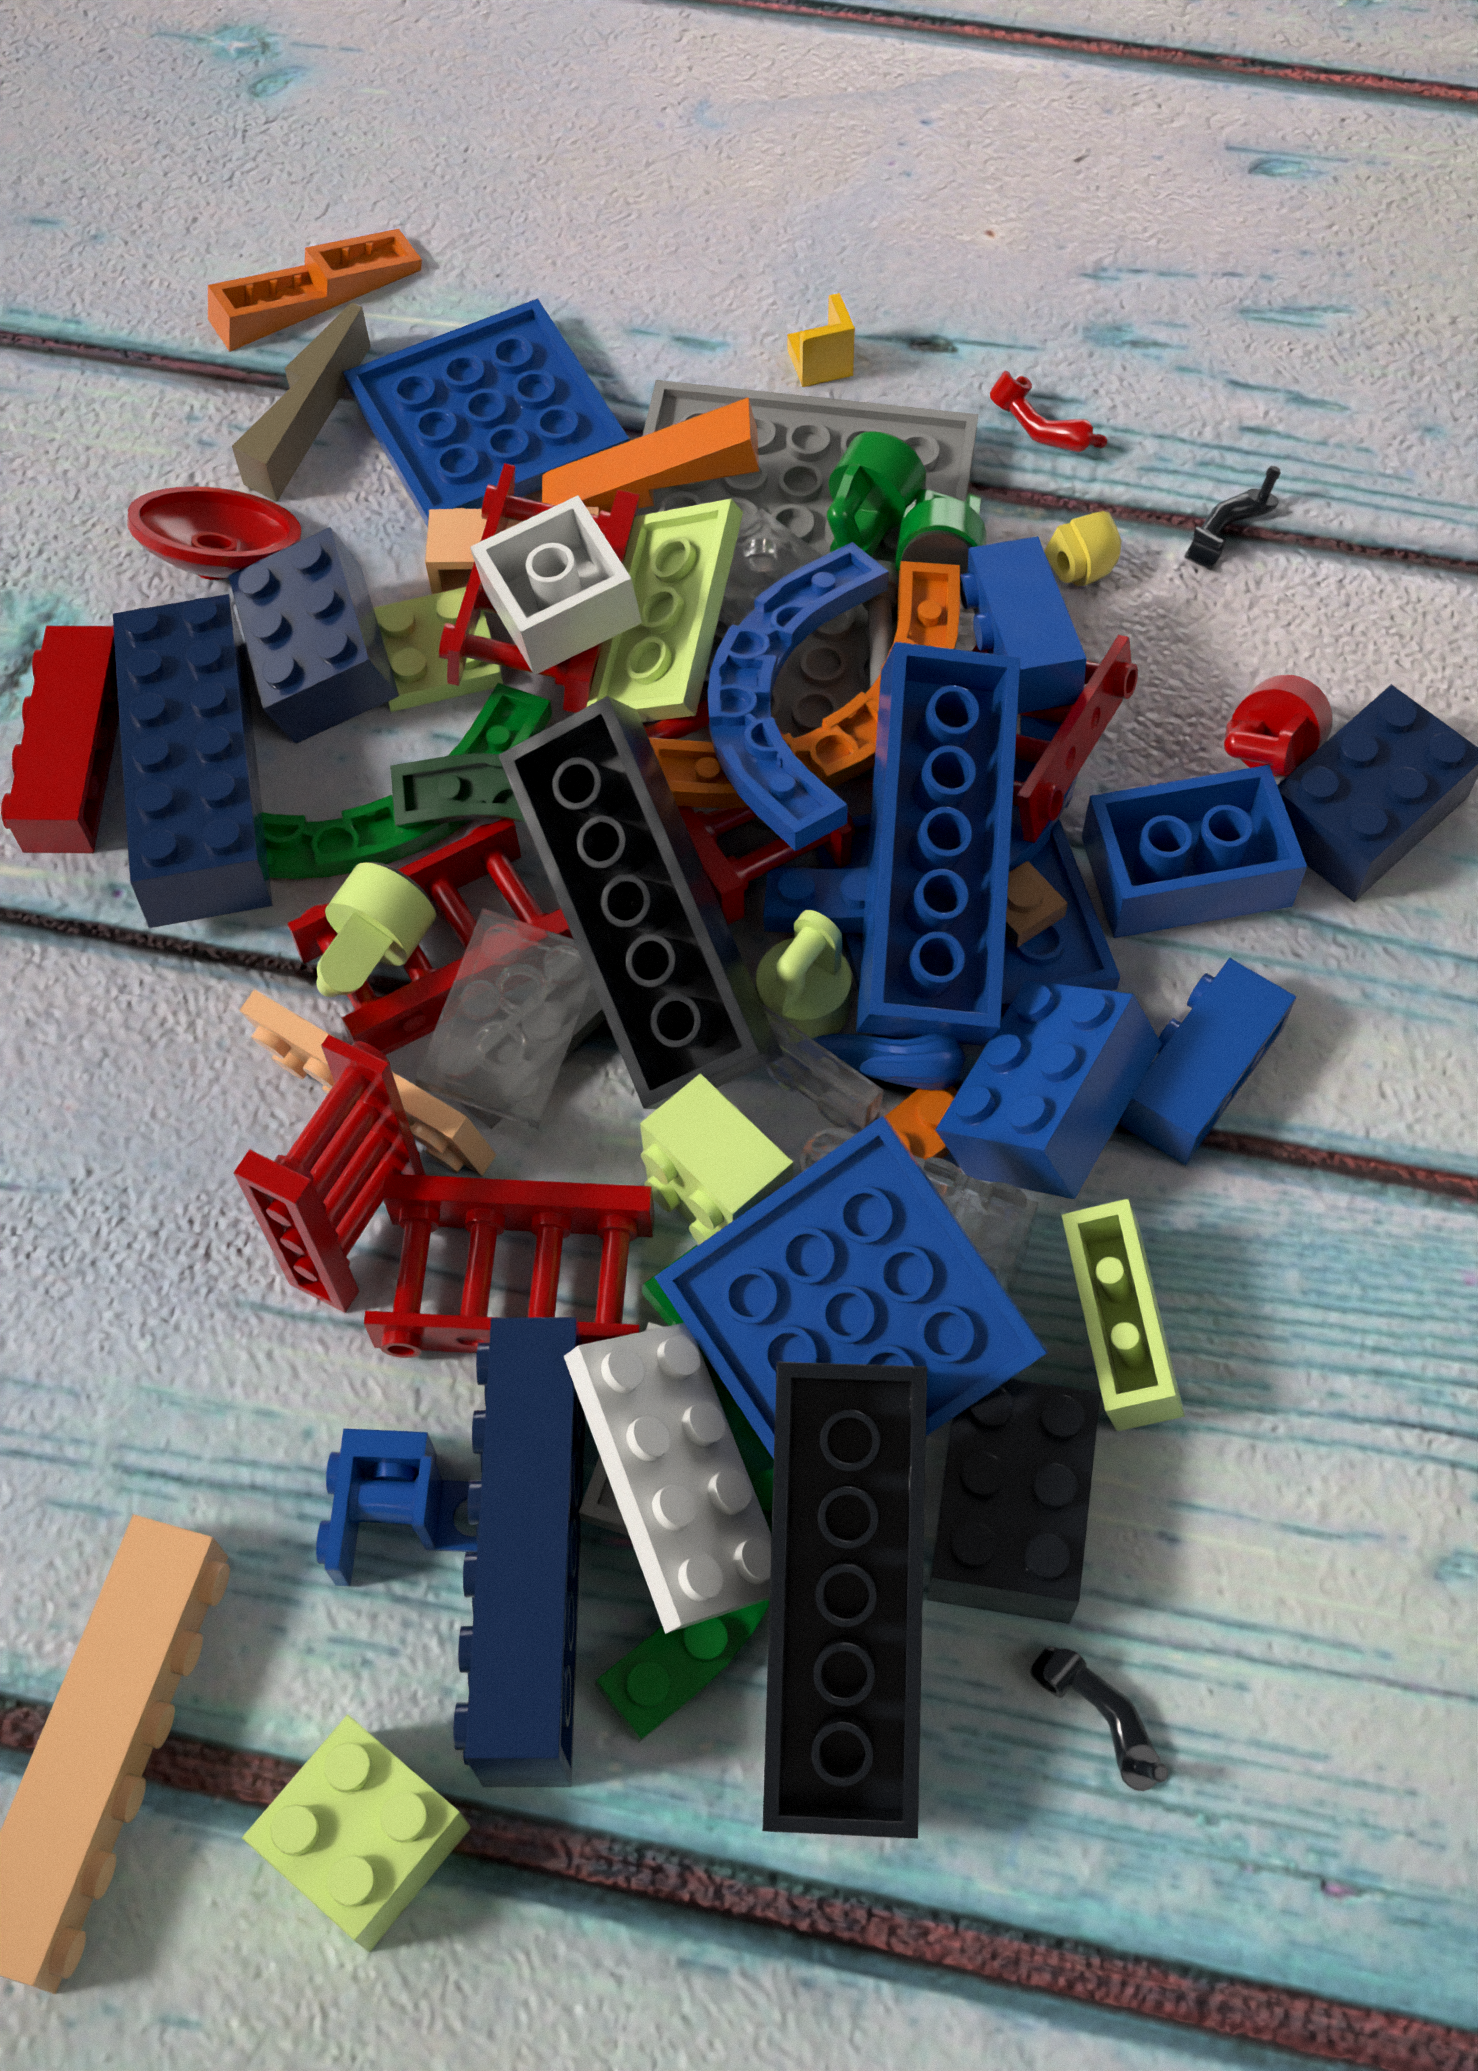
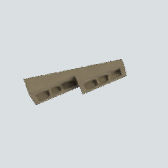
(282, 436)

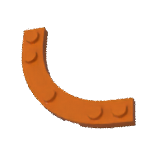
(847, 737)

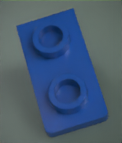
(364, 1455)

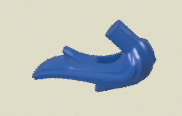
(916, 1062)

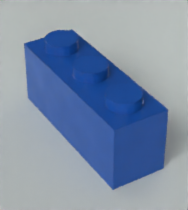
(1025, 617)
(1206, 1059)

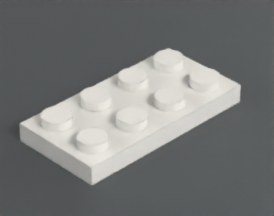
(675, 1473)

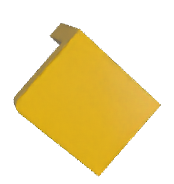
(824, 351)

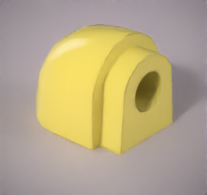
(1084, 548)

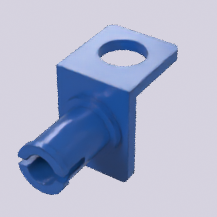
(424, 1504)

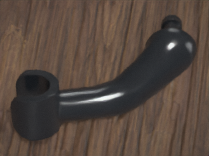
(1207, 543)
(1135, 1755)

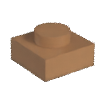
(1030, 904)

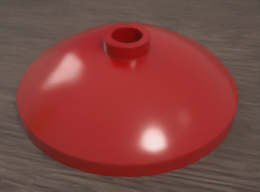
(210, 528)

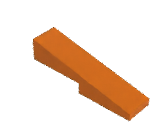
(332, 275)
(688, 452)

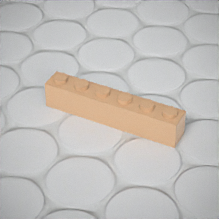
(98, 1743)

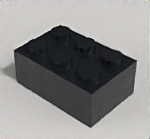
(1017, 1502)

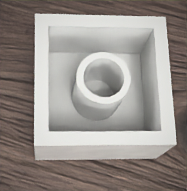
(556, 584)

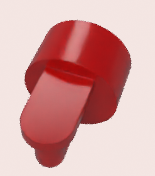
(1279, 724)

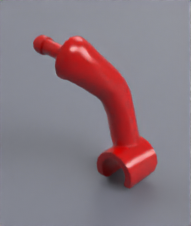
(1065, 434)

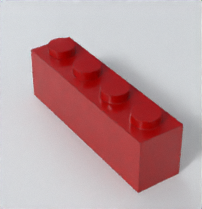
(65, 742)

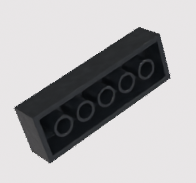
(639, 903)
(846, 1600)

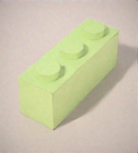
(1122, 1316)

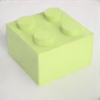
(708, 1159)
(357, 1832)

